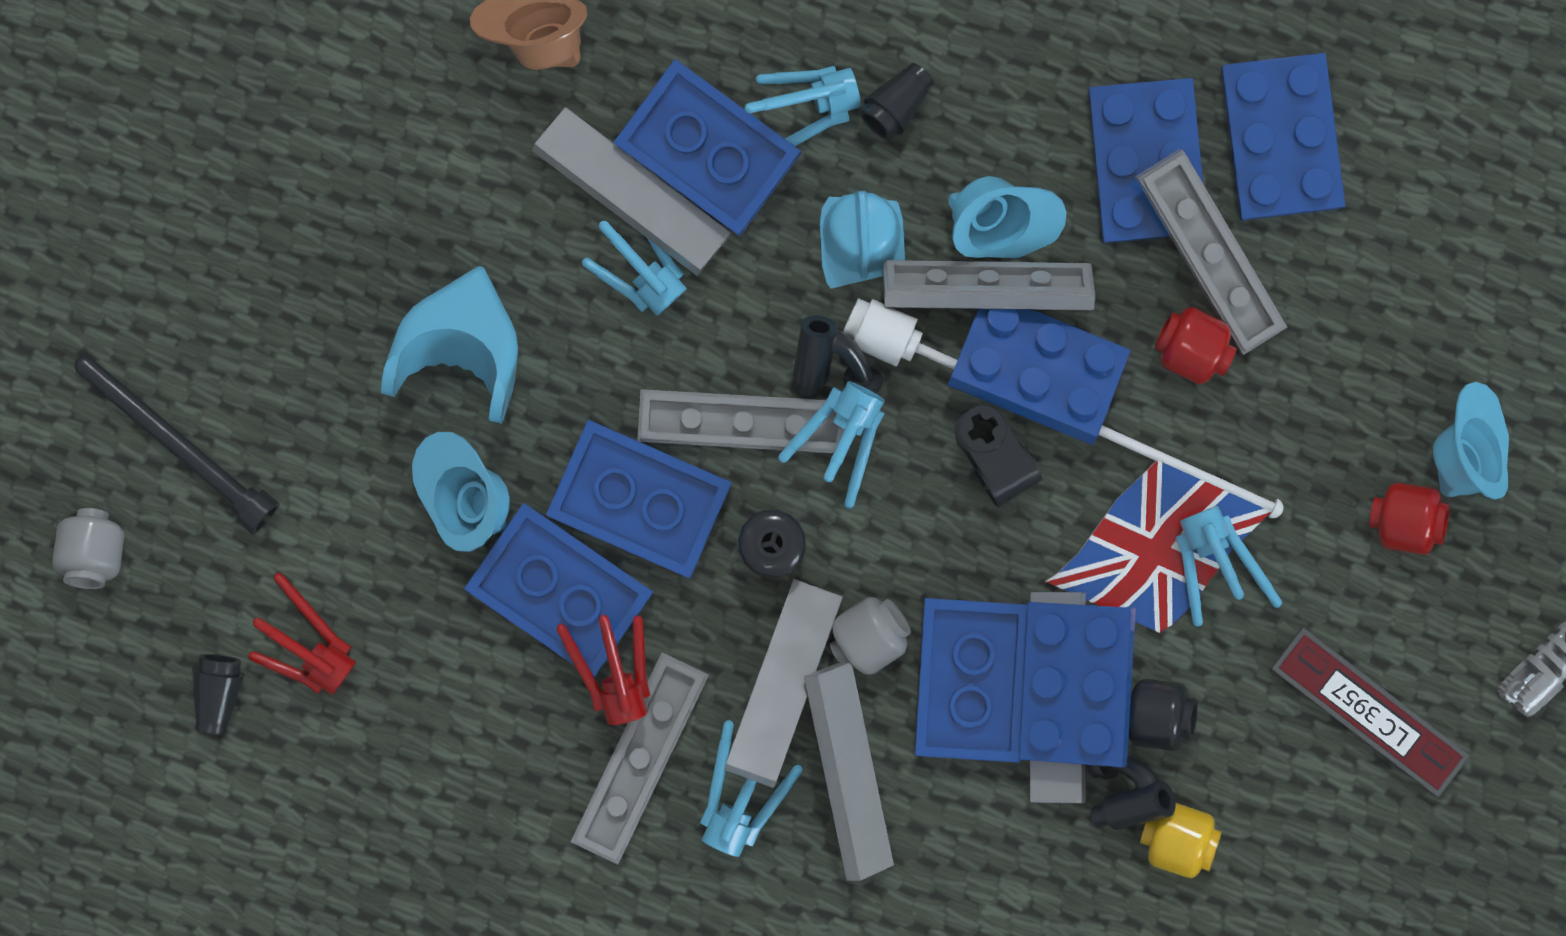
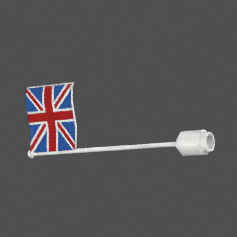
(1134, 548)

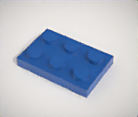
(1130, 133)
(1282, 136)
(707, 147)
(1040, 370)
(639, 499)
(549, 579)
(971, 680)
(1077, 684)

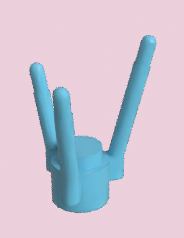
(831, 92)
(656, 285)
(856, 411)
(1209, 535)
(730, 827)

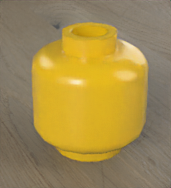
(1182, 841)

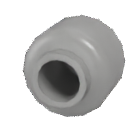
(88, 549)
(870, 635)

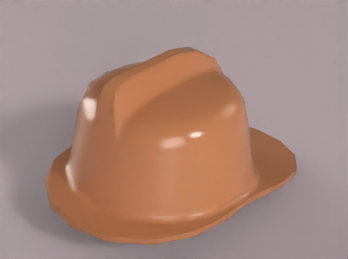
(536, 31)

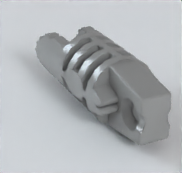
(1538, 676)

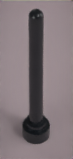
(248, 504)

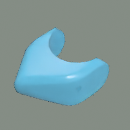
(458, 327)

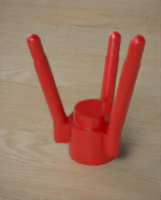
(325, 665)
(621, 694)

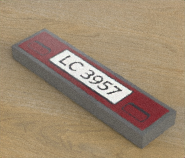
(1369, 712)

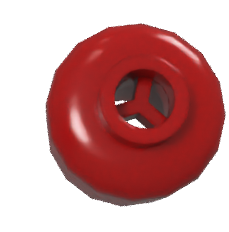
(1195, 345)
(1410, 518)

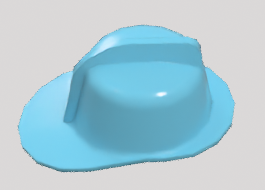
(1004, 219)
(858, 236)
(1475, 447)
(459, 491)

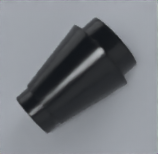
(895, 102)
(215, 691)

